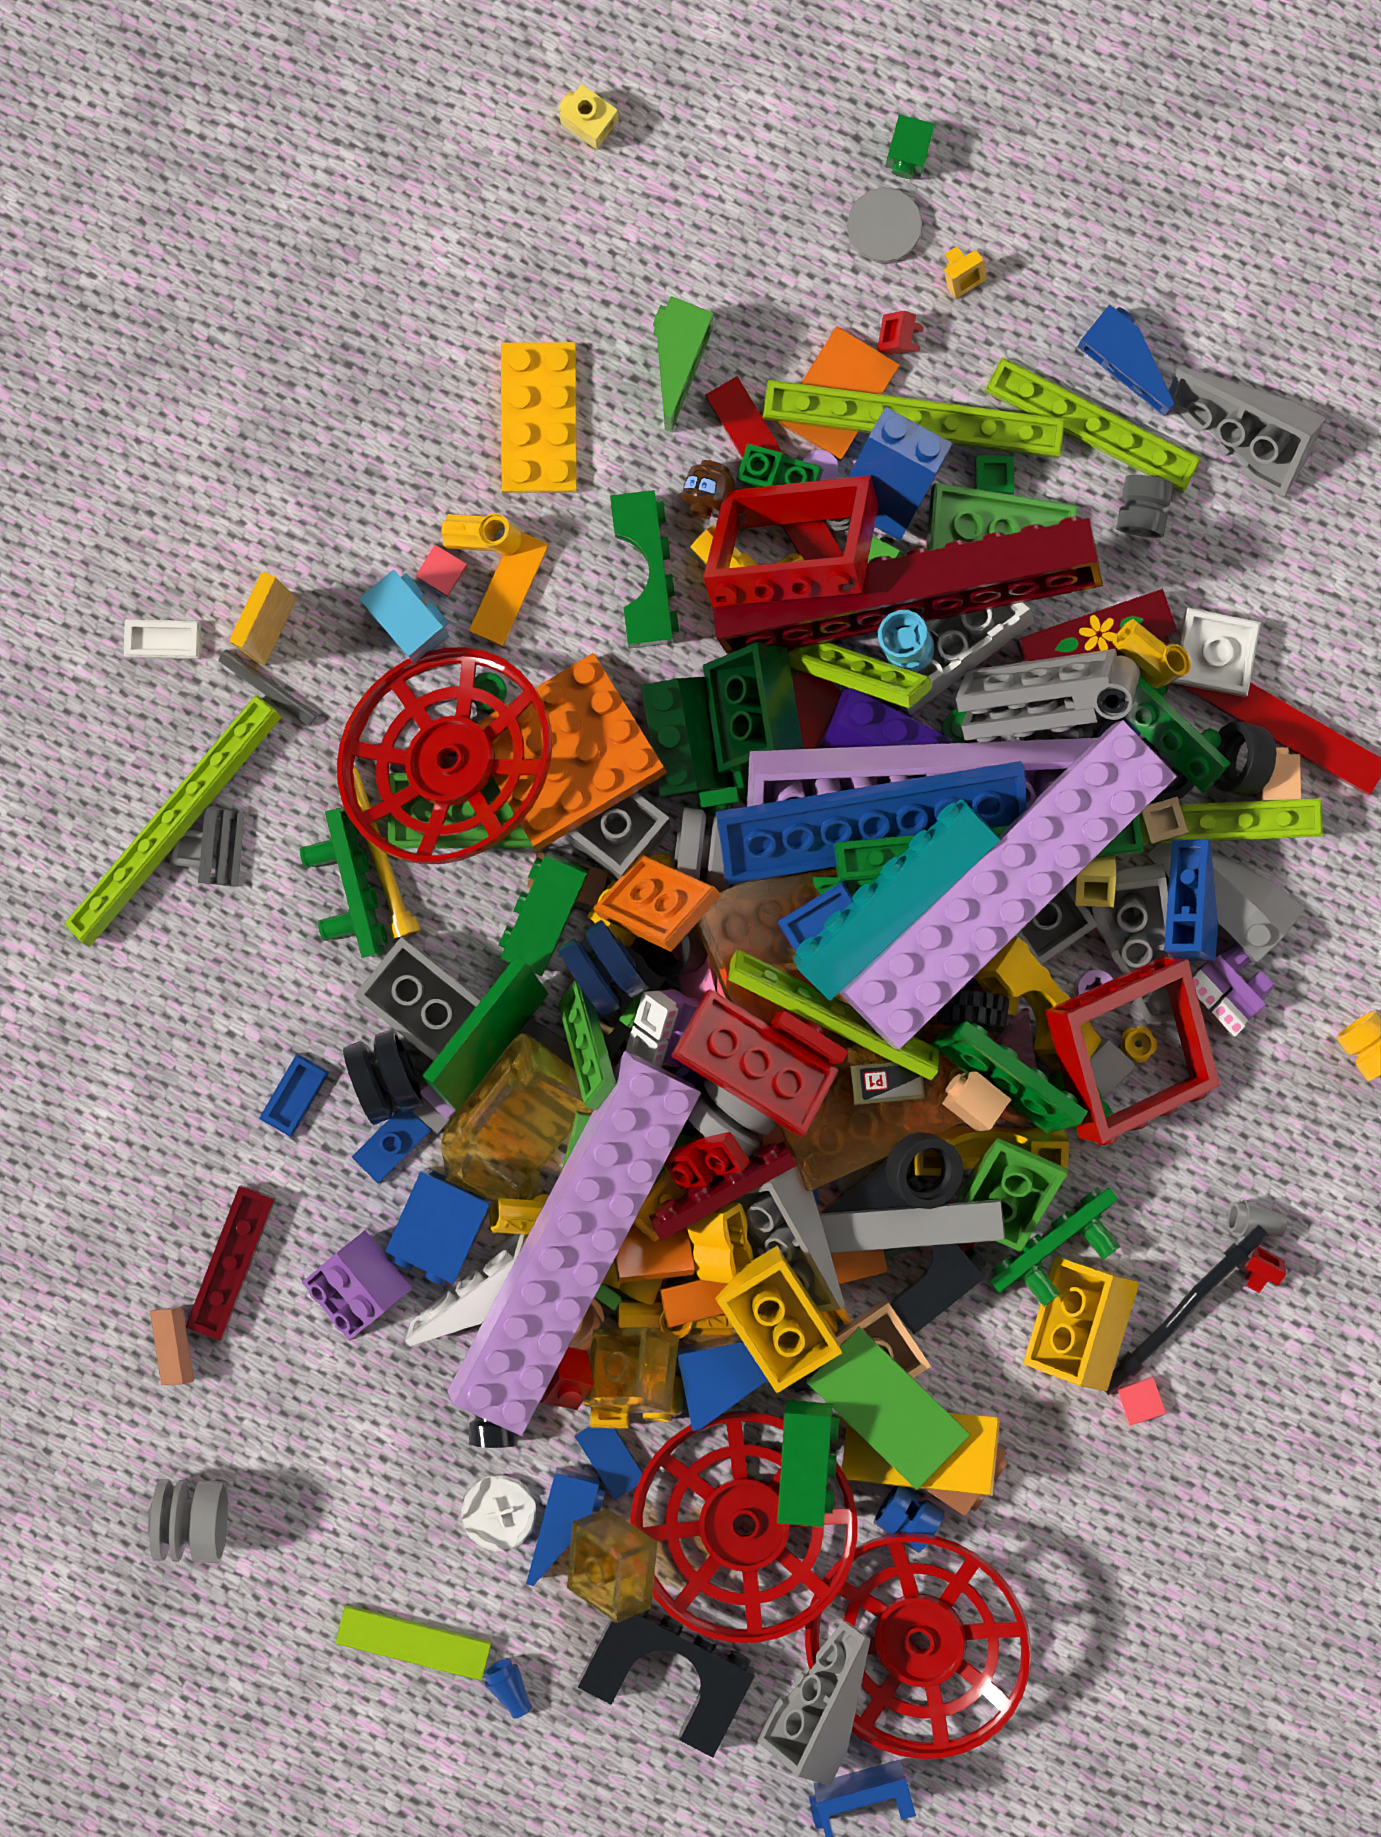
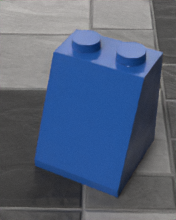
(902, 467)
(438, 1227)
(717, 1377)

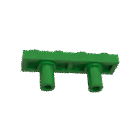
(1186, 748)
(360, 897)
(1083, 1222)

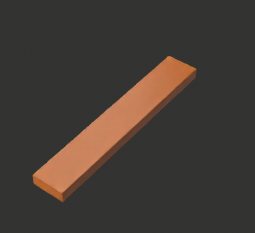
(698, 1301)

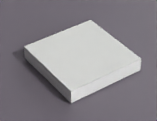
(1219, 651)

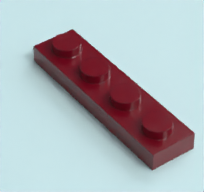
(703, 1200)
(230, 1262)

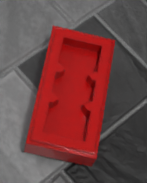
(809, 1036)

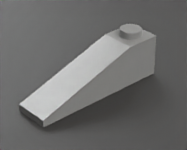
(1258, 427)
(1249, 906)
(816, 1719)

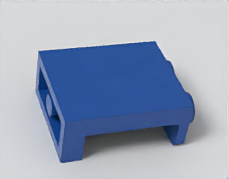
(860, 1790)

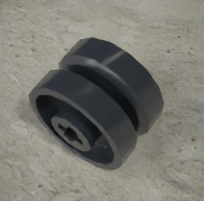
(377, 1079)

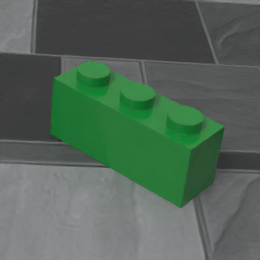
(543, 911)
(807, 1463)

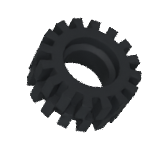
(976, 1007)

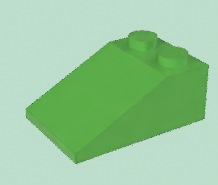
(681, 340)
(1021, 1182)

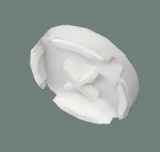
(499, 1512)

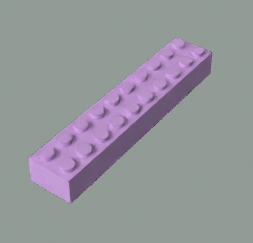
(811, 772)
(1008, 884)
(572, 1244)

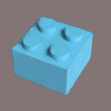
(402, 614)

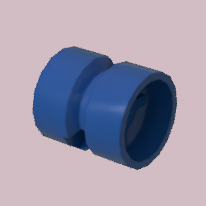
(923, 1516)

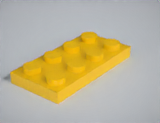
(538, 417)

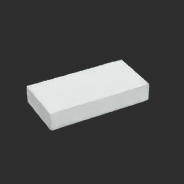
(162, 639)

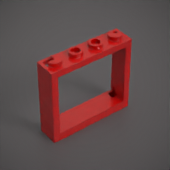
(787, 505)
(1074, 1060)

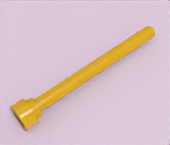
(401, 920)

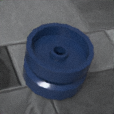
(602, 969)

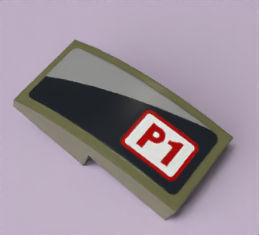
(885, 1083)

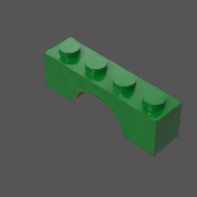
(637, 522)

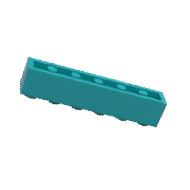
(895, 898)

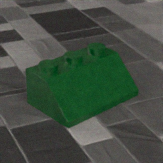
(751, 704)
(683, 736)

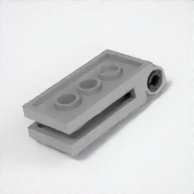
(1046, 694)

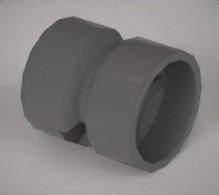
(1144, 507)

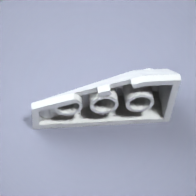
(472, 1296)

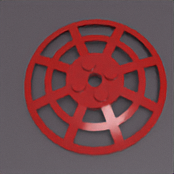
(432, 744)
(733, 1549)
(936, 1663)

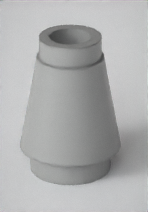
(1247, 1215)

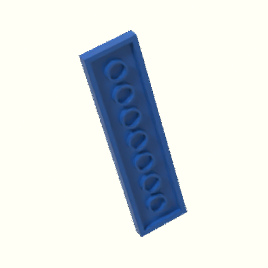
(802, 831)

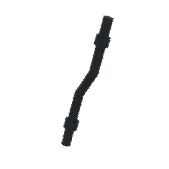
(1234, 1257)

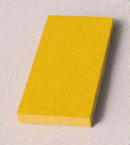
(263, 618)
(966, 1471)

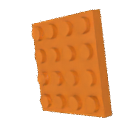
(594, 757)

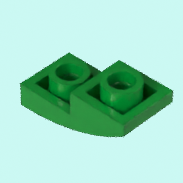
(770, 468)

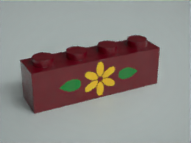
(1098, 629)

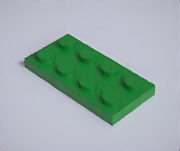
(1029, 1088)

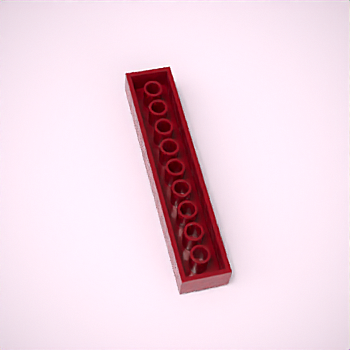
(929, 582)

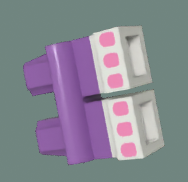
(1242, 998)
(659, 1026)

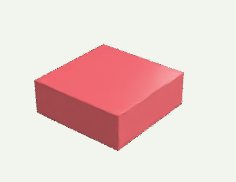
(441, 570)
(1141, 1401)

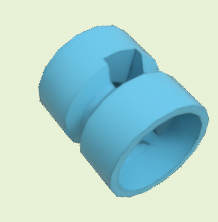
(902, 633)

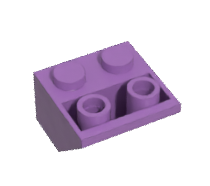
(356, 1285)

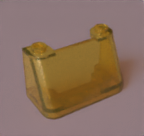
(512, 1123)

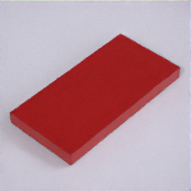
(755, 1062)

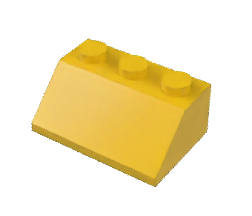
(778, 1320)
(1082, 1327)

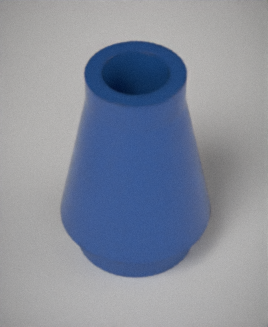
(507, 1686)

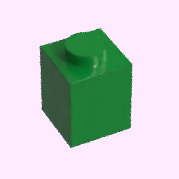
(909, 147)

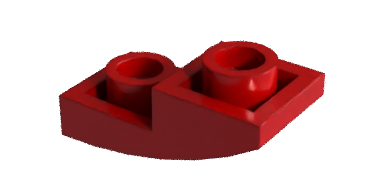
(703, 1159)

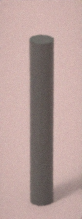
(267, 687)

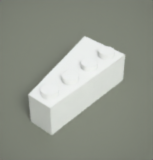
(966, 642)

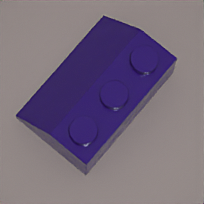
(869, 723)

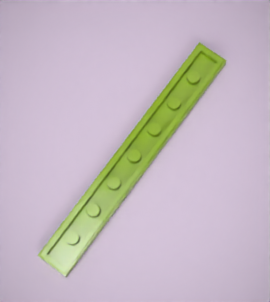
(953, 422)
(172, 820)

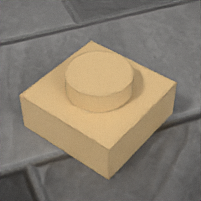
(1164, 820)

